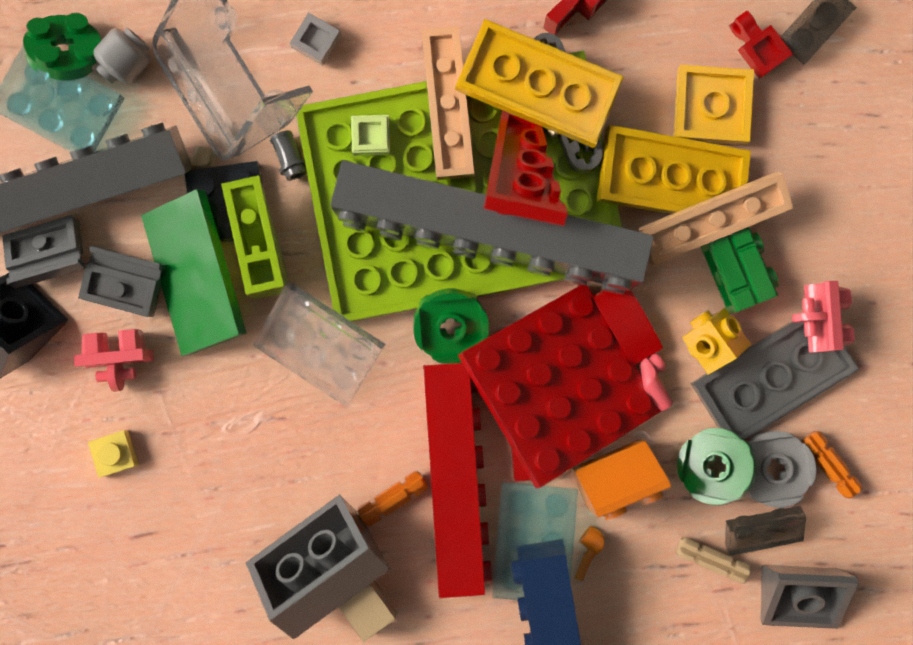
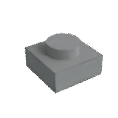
(315, 39)

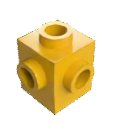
(715, 339)

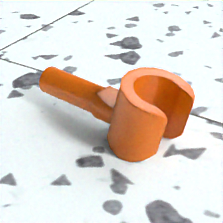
(594, 542)

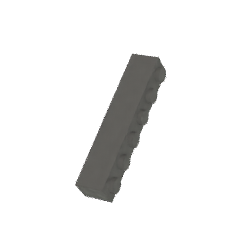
(91, 175)

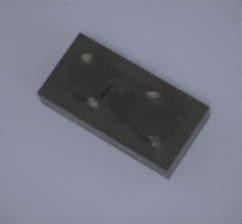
(815, 27)
(765, 530)

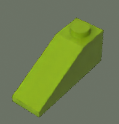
(255, 238)

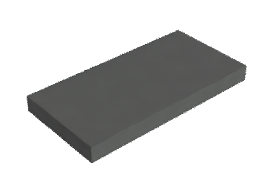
(770, 381)

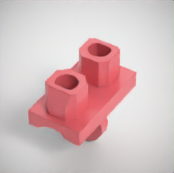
(823, 317)
(96, 354)

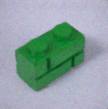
(740, 270)

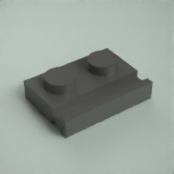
(43, 251)
(122, 281)

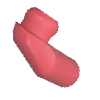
(652, 384)

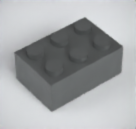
(316, 567)

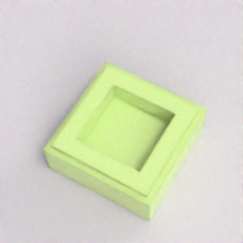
(370, 135)

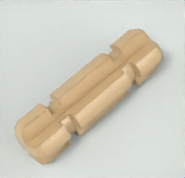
(713, 560)

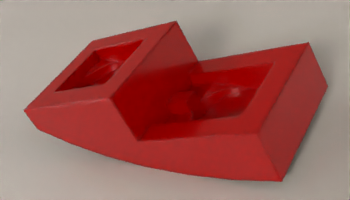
(566, 9)
(628, 325)

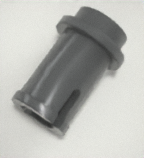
(291, 162)

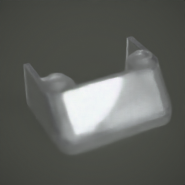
(214, 80)

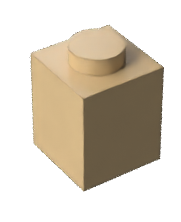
(369, 611)

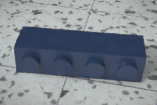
(547, 594)

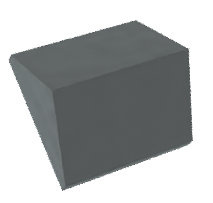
(805, 596)

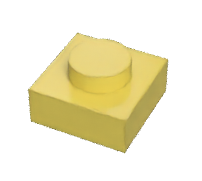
(113, 453)

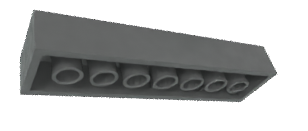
(456, 219)

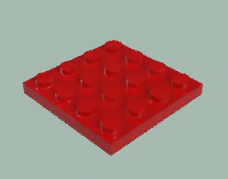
(558, 385)

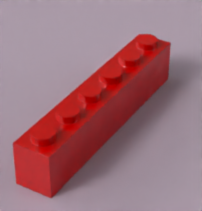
(454, 481)

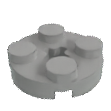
(798, 473)

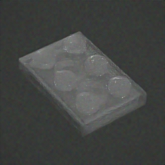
(318, 344)

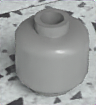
(121, 56)

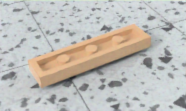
(446, 105)
(717, 217)

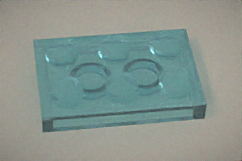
(61, 111)
(529, 518)

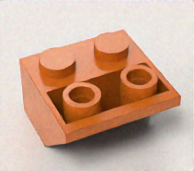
(620, 479)

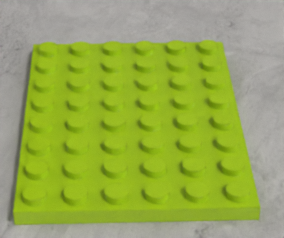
(388, 276)

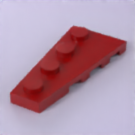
(522, 174)

